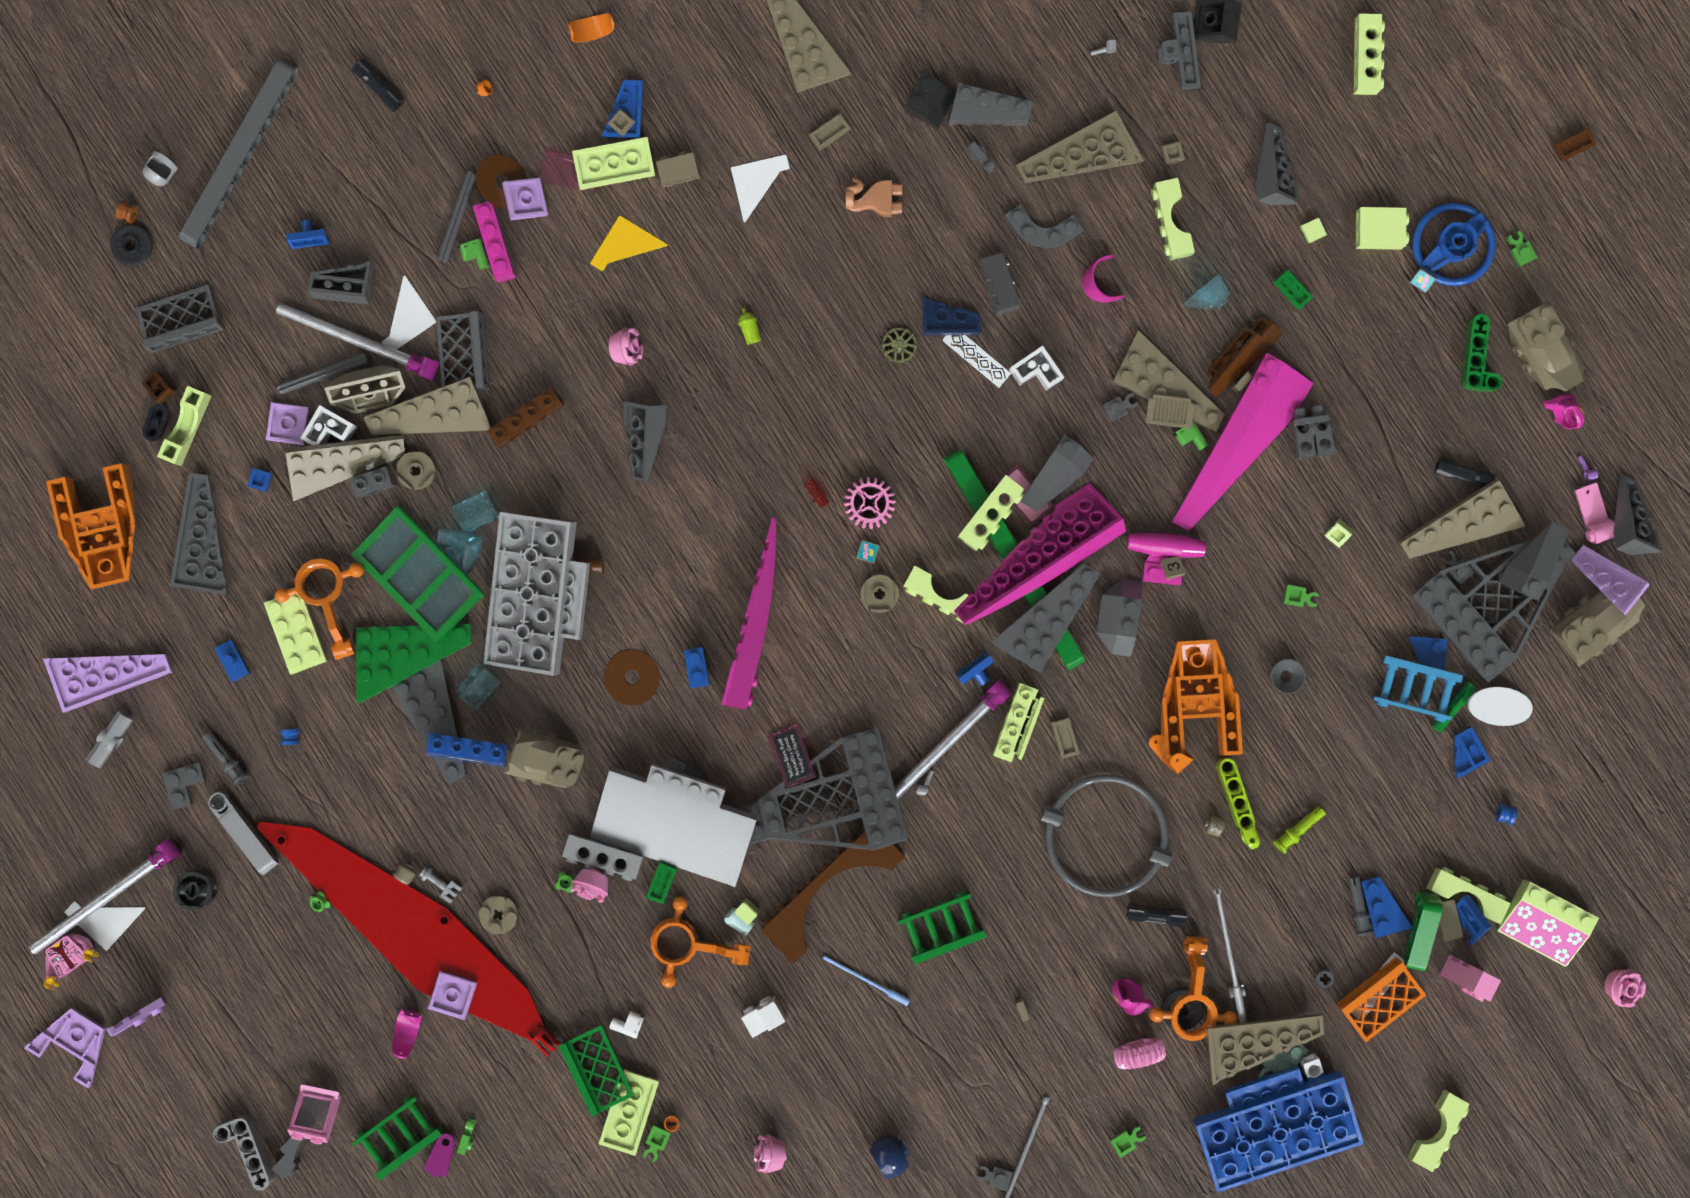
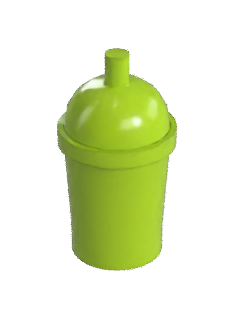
(749, 327)

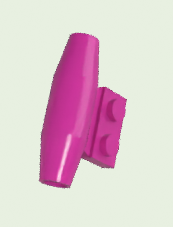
(1160, 547)

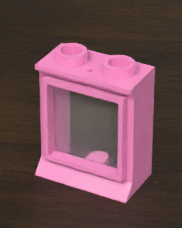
(314, 1114)

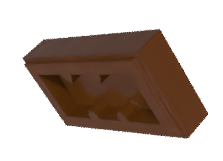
(1574, 145)

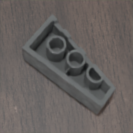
(988, 108)

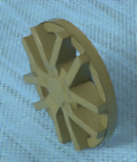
(899, 345)

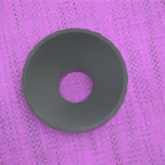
(1297, 679)

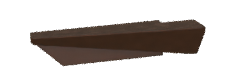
(1242, 353)

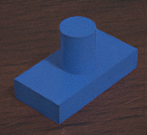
(307, 237)
(232, 660)
(975, 670)

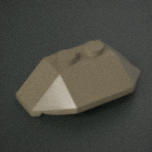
(366, 389)

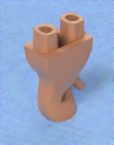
(876, 198)

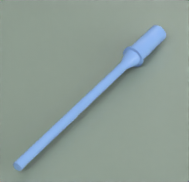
(891, 993)

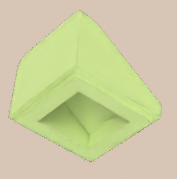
(1339, 532)
(747, 911)

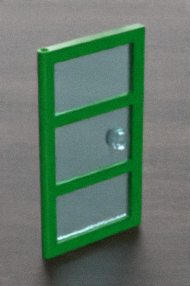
(418, 574)

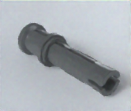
(230, 767)
(1361, 916)

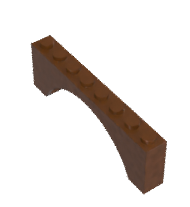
(787, 926)

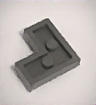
(178, 782)

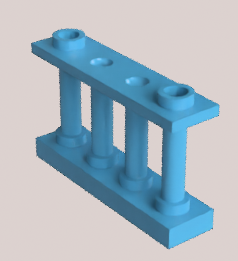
(1430, 674)

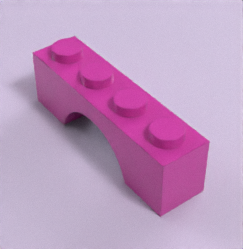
(494, 242)

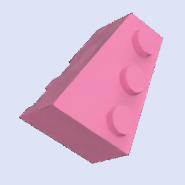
(1471, 979)

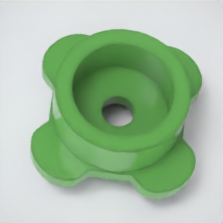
(561, 884)
(319, 902)

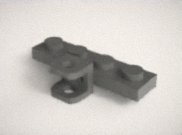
(1182, 51)

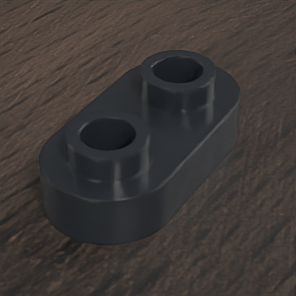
(154, 422)

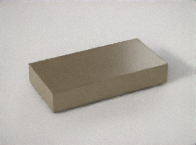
(829, 132)
(1065, 738)
(1449, 921)

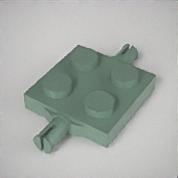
(1283, 1060)

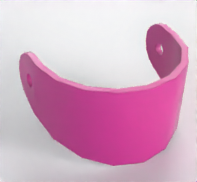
(1090, 287)
(405, 1032)

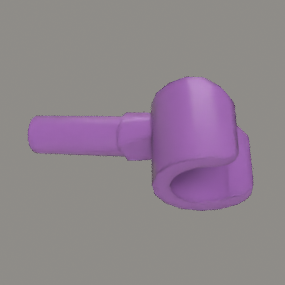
(1588, 474)

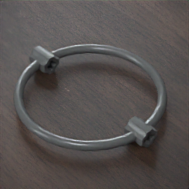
(1159, 854)

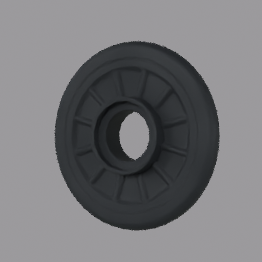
(123, 236)
(1191, 1017)

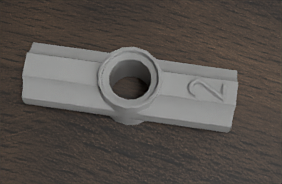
(109, 739)

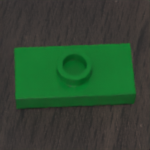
(1292, 289)
(661, 882)

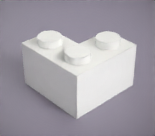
(1038, 364)
(327, 423)
(764, 1016)

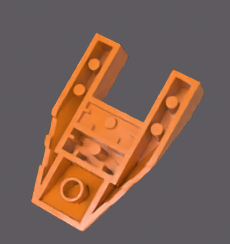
(99, 537)
(1199, 689)

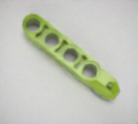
(1245, 810)

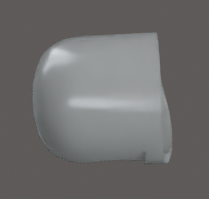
(159, 169)

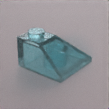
(1210, 295)
(461, 547)

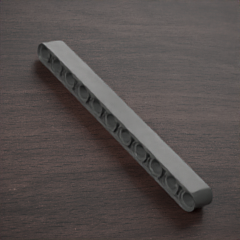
(238, 153)

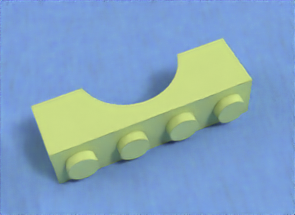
(1177, 242)
(178, 442)
(920, 583)
(1445, 884)
(1429, 1152)

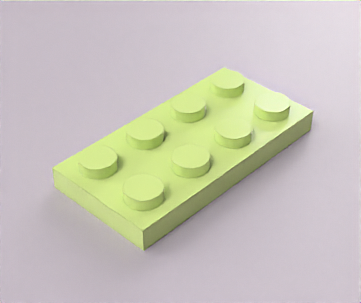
(613, 163)
(296, 633)
(628, 1118)

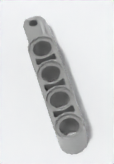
(243, 832)

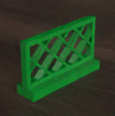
(581, 1077)

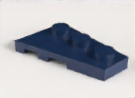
(947, 320)

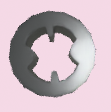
(1319, 974)

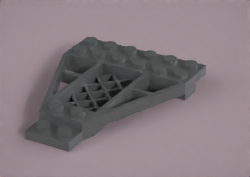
(1468, 628)
(872, 787)

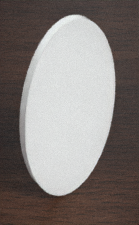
(1500, 706)

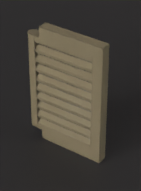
(1170, 411)

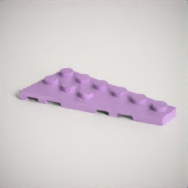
(89, 679)

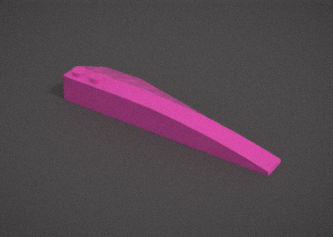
(1254, 423)
(1062, 540)
(753, 631)

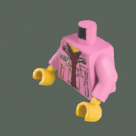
(65, 956)

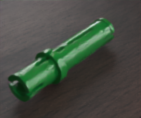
(1454, 706)

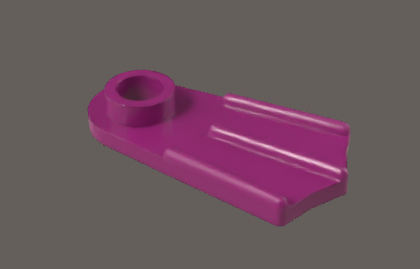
(440, 1156)

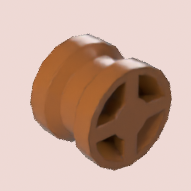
(127, 212)

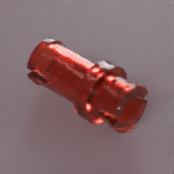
(818, 496)

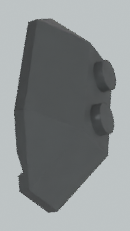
(1120, 616)

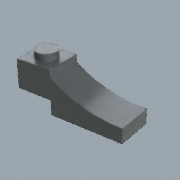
(288, 1163)

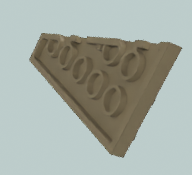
(1150, 372)
(440, 410)
(1474, 518)
(1254, 1042)

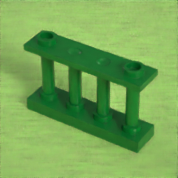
(956, 940)
(415, 1144)

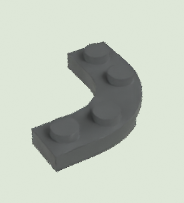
(1039, 236)

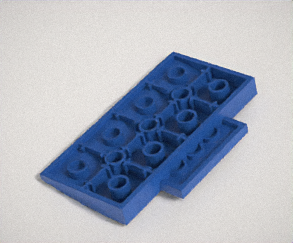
(1277, 1126)

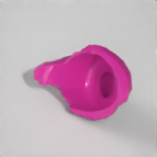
(1566, 410)
(1130, 996)

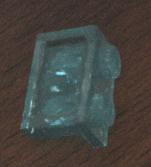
(475, 511)
(477, 686)

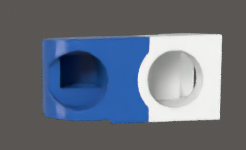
(1312, 1067)

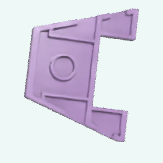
(138, 1017)
(76, 1035)

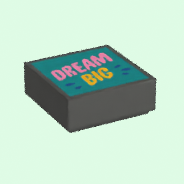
(1423, 279)

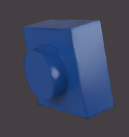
(259, 480)

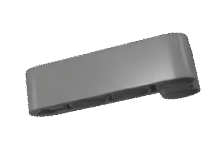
(247, 1153)

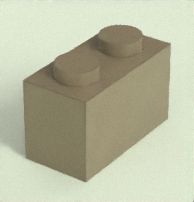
(677, 169)

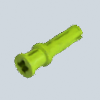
(1292, 835)

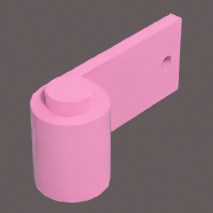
(1592, 508)

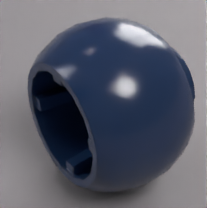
(890, 1156)

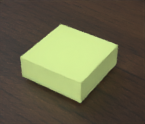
(1313, 230)

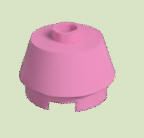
(625, 346)
(590, 884)
(1624, 987)
(769, 1154)

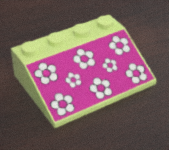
(1547, 923)

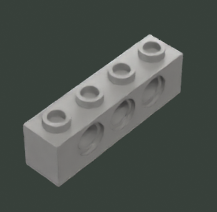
(632, 859)

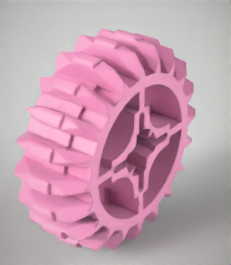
(882, 492)
(1139, 1053)

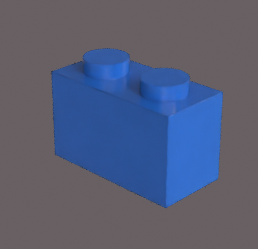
(697, 667)

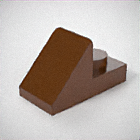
(158, 387)

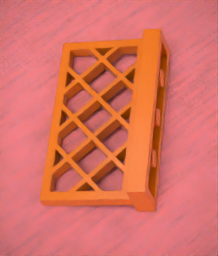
(1369, 989)

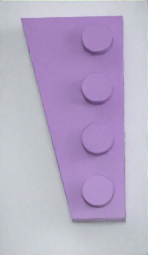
(1611, 579)

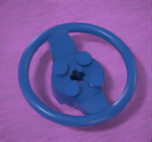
(1447, 250)

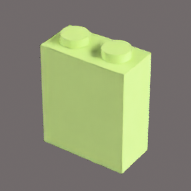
(1381, 228)

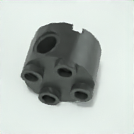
(195, 889)

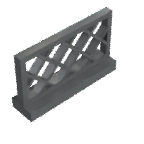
(179, 334)
(478, 348)

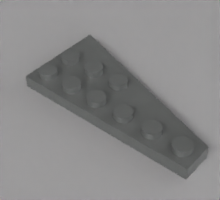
(198, 549)
(1041, 627)
(431, 711)

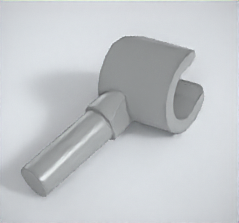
(1110, 48)
(923, 789)

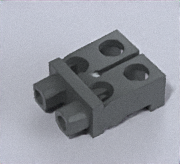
(1312, 434)

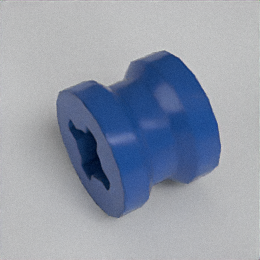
(289, 736)
(1506, 814)

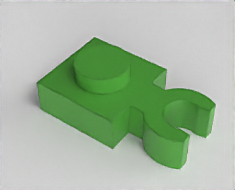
(1522, 252)
(1297, 596)
(657, 1140)
(466, 1141)
(1124, 1142)

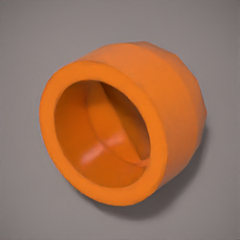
(484, 88)
(671, 1119)

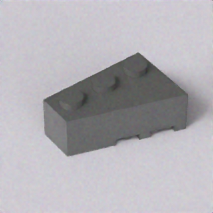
(344, 284)
(1000, 284)

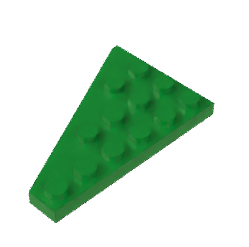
(397, 652)

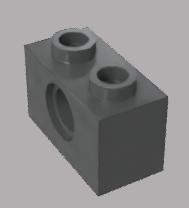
(372, 482)

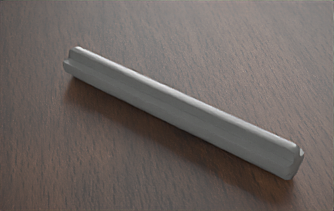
(456, 216)
(323, 373)

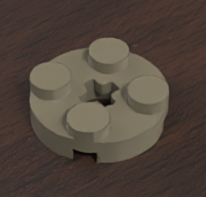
(405, 471)
(872, 585)
(493, 924)

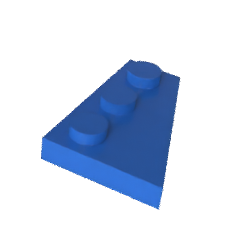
(629, 101)
(1384, 911)

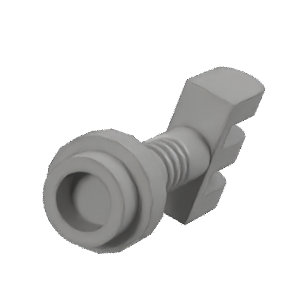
(447, 888)

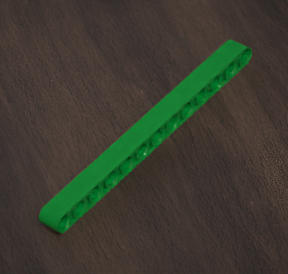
(1004, 543)

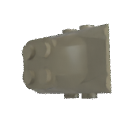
(1546, 349)
(1593, 626)
(545, 758)

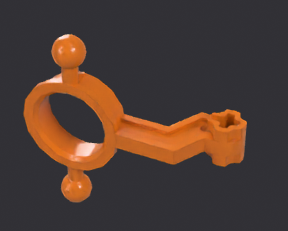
(341, 647)
(1194, 947)
(739, 954)

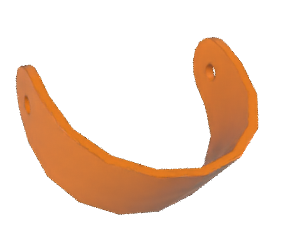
(591, 27)
(1176, 762)

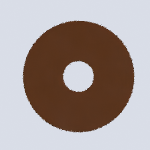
(486, 175)
(647, 672)

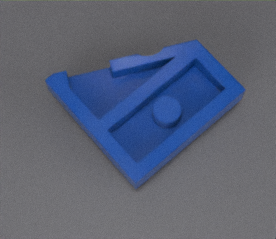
(1430, 651)
(1468, 752)
(1472, 919)

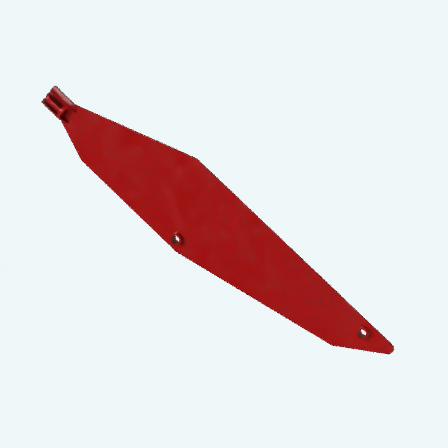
(411, 930)

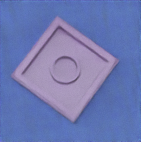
(525, 198)
(287, 423)
(452, 995)

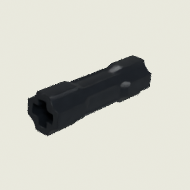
(378, 85)
(1452, 470)
(1156, 915)

